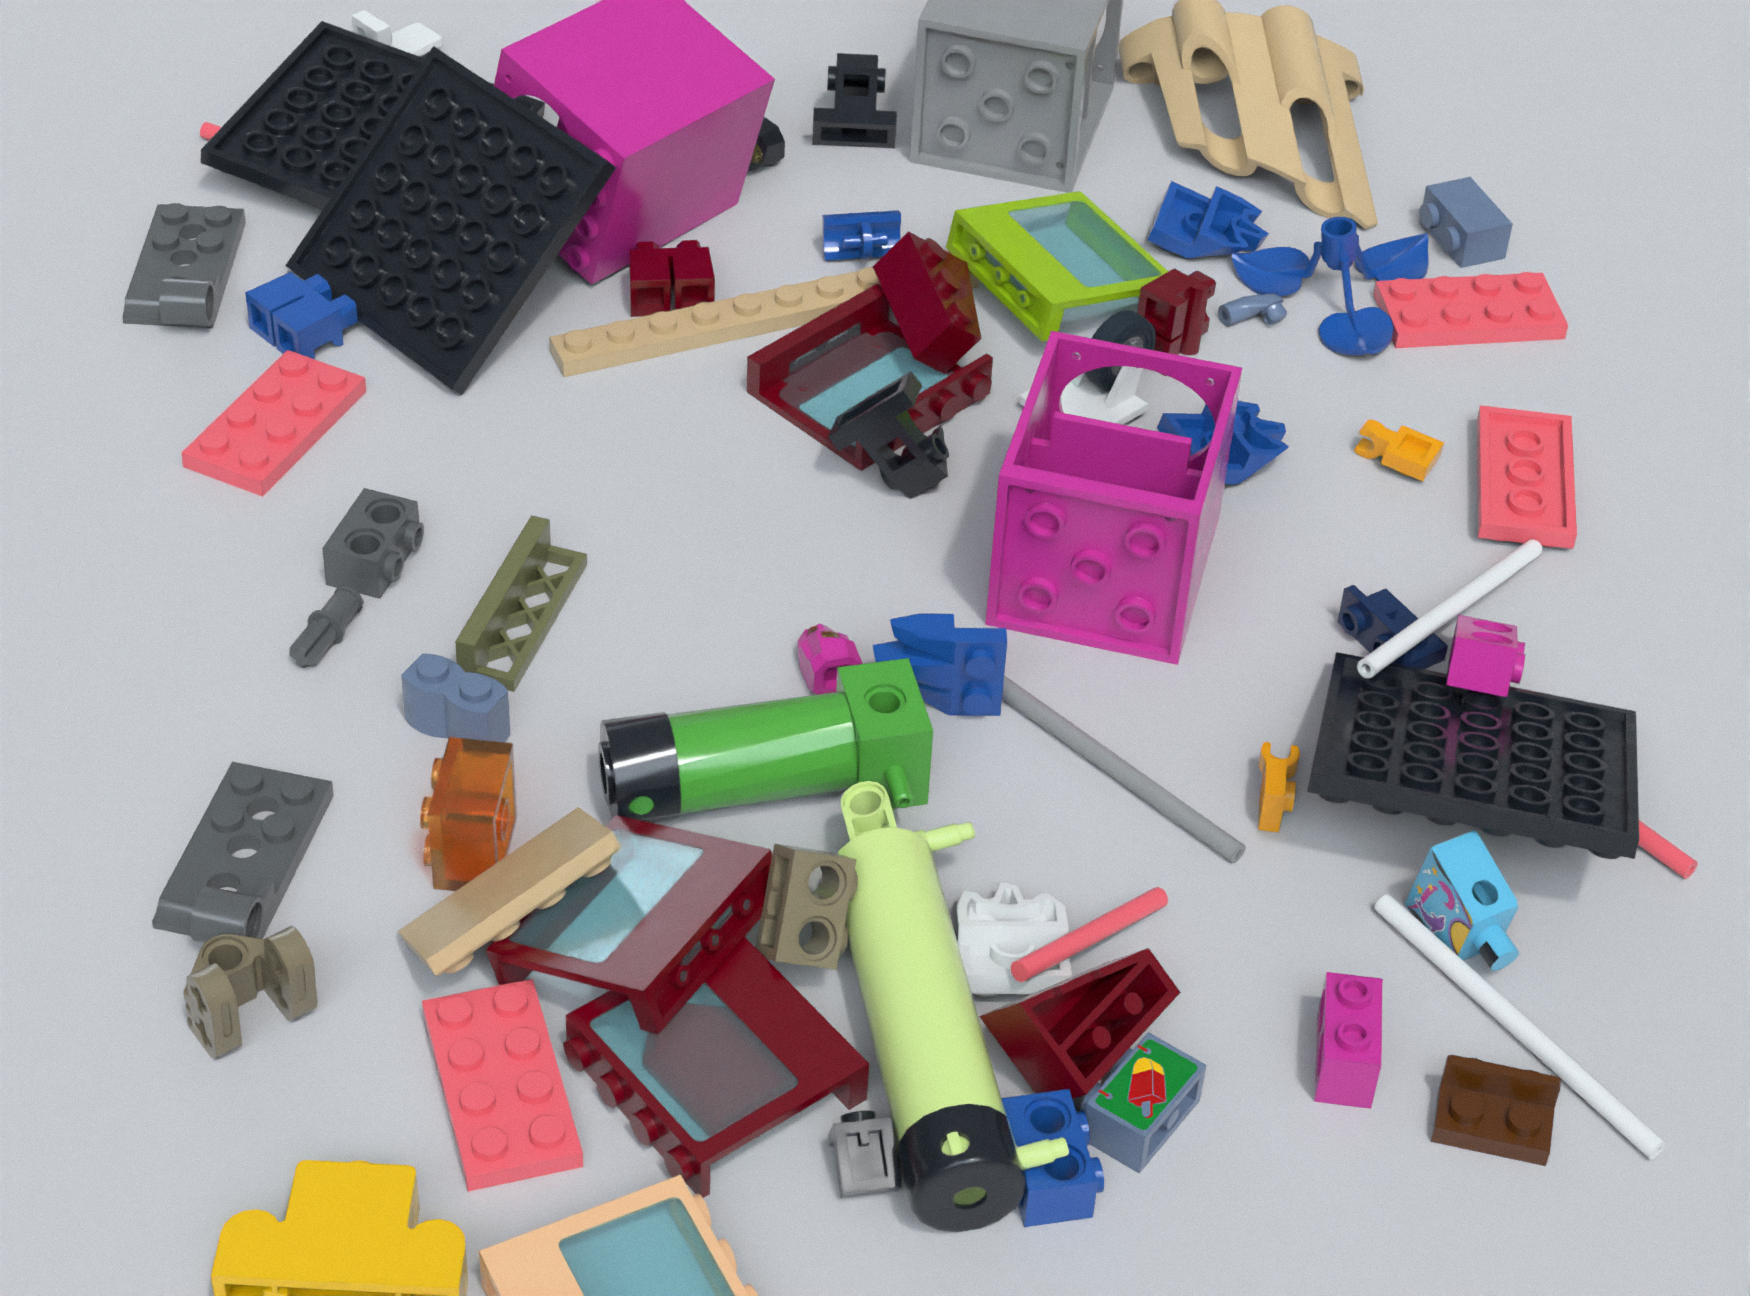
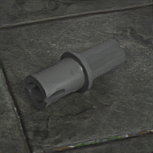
(326, 626)

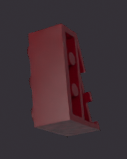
(930, 300)

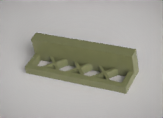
(505, 606)

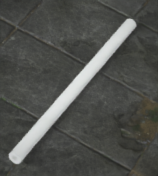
(1448, 609)
(1521, 1027)

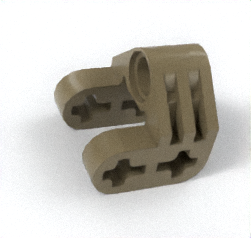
(232, 973)

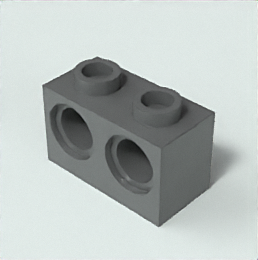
(372, 543)

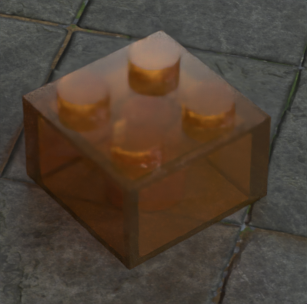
(469, 811)

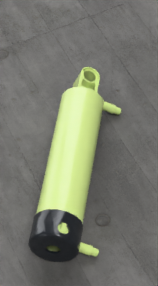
(926, 1027)

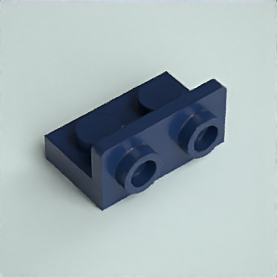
(1379, 618)

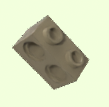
(791, 906)

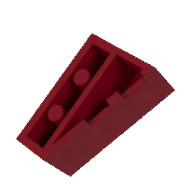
(1082, 1024)

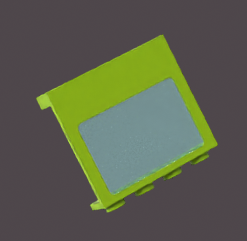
(1050, 256)

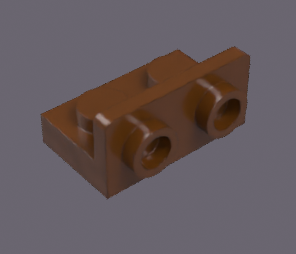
(1496, 1109)

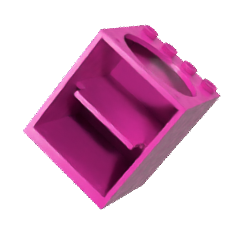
(657, 101)
(1105, 519)

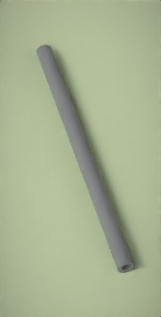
(1123, 771)

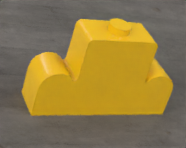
(342, 1235)

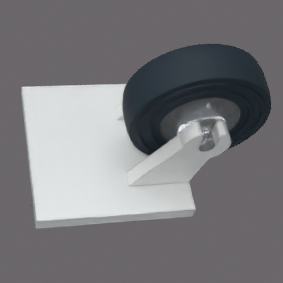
(1110, 391)

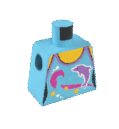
(1465, 900)

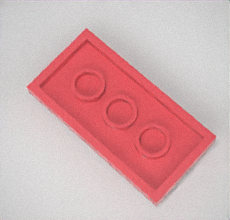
(1471, 310)
(274, 423)
(1525, 477)
(501, 1085)

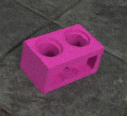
(1485, 656)
(1348, 1040)

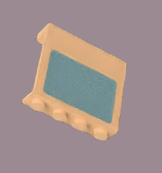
(630, 1246)

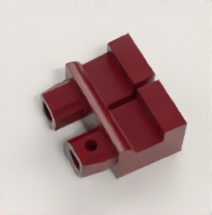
(656, 269)
(1177, 310)

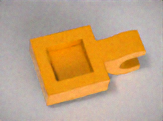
(1403, 450)
(1276, 792)

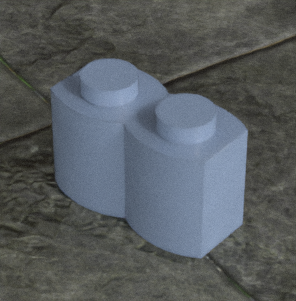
(454, 703)

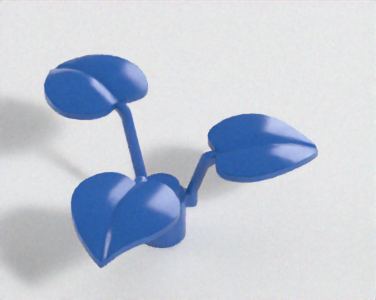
(1349, 333)

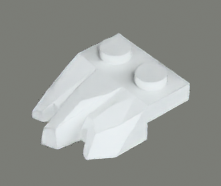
(1003, 930)

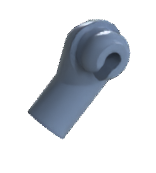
(1248, 306)

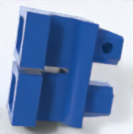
(299, 313)

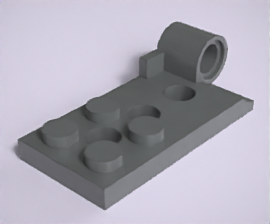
(189, 294)
(193, 897)

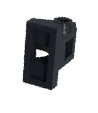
(855, 116)
(883, 419)

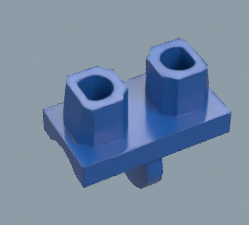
(860, 234)

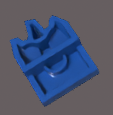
(1205, 225)
(1252, 442)
(954, 667)

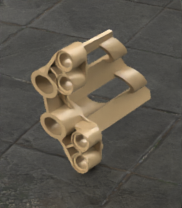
(1270, 66)

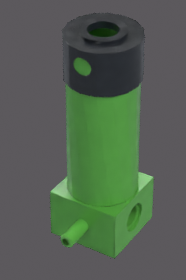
(773, 748)

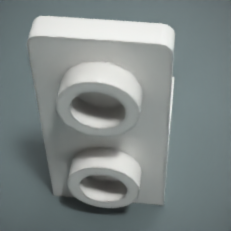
(413, 39)

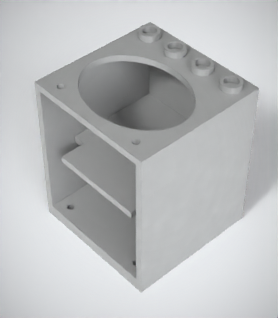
(1012, 86)

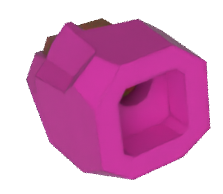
(821, 653)

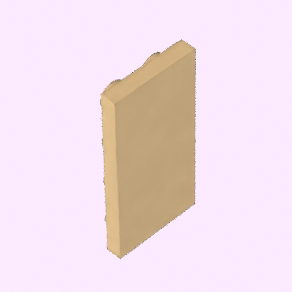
(509, 890)

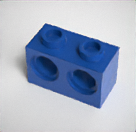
(1068, 1185)

